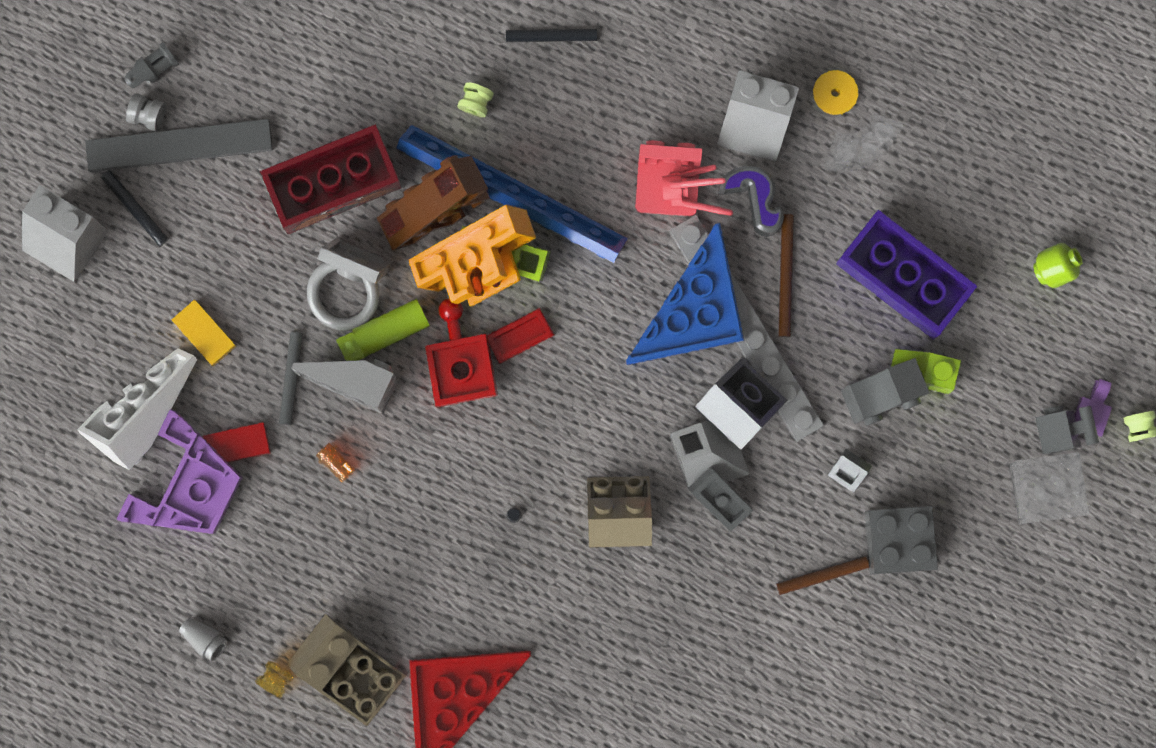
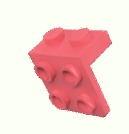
(658, 161)

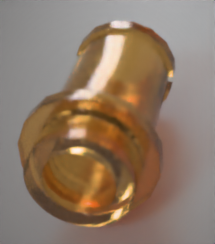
(335, 462)

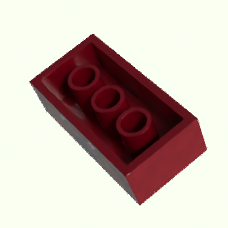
(330, 179)

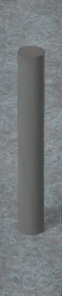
(290, 379)

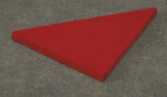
(455, 692)

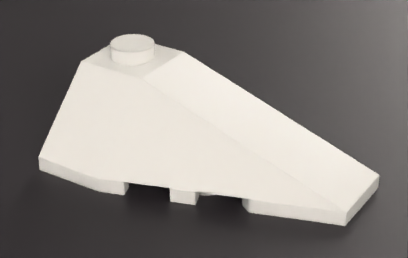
(134, 422)

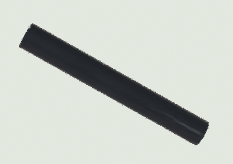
(551, 35)
(134, 208)

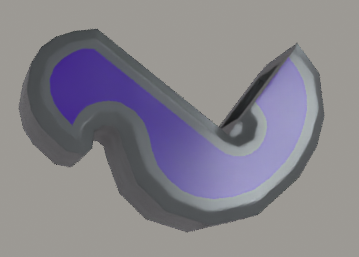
(761, 193)

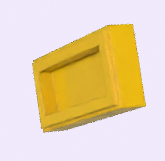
(203, 333)

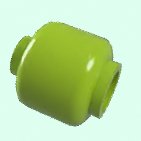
(1057, 265)

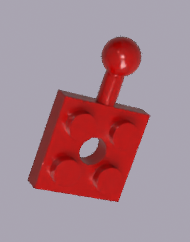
(446, 355)

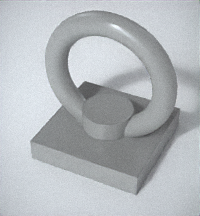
(352, 264)

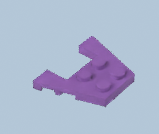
(198, 489)

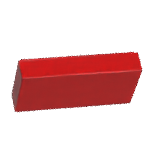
(519, 336)
(240, 442)

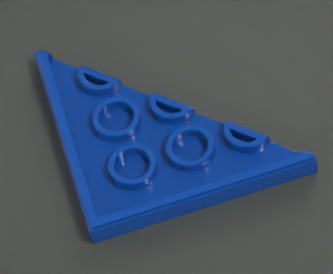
(698, 310)

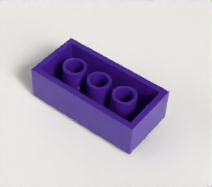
(906, 275)

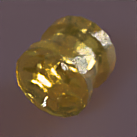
(272, 681)

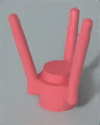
(677, 186)

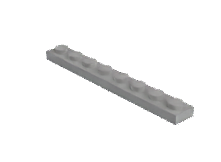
(758, 345)

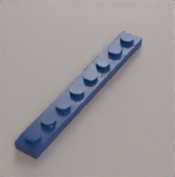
(512, 192)

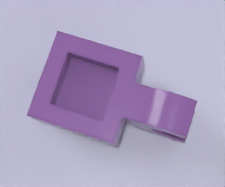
(1100, 411)

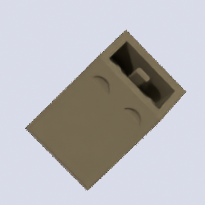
(345, 670)

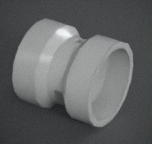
(146, 112)

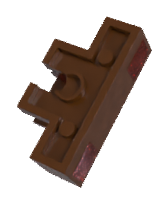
(434, 202)

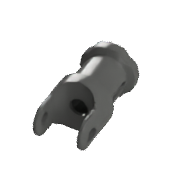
(144, 68)

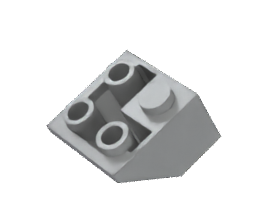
(706, 447)

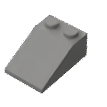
(355, 380)

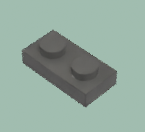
(720, 499)

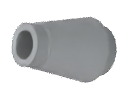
(204, 639)

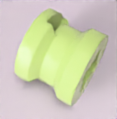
(475, 99)
(1140, 423)

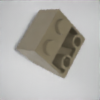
(619, 511)

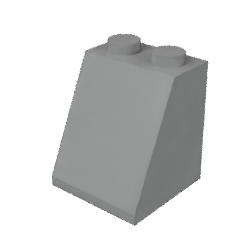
(757, 116)
(59, 233)

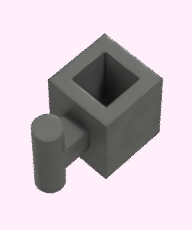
(1061, 432)

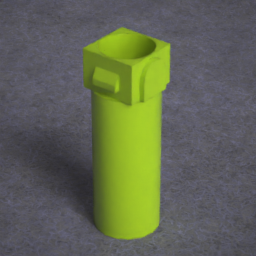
(383, 331)

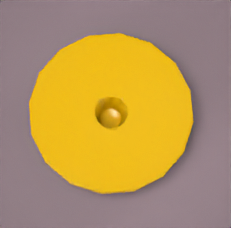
(843, 85)

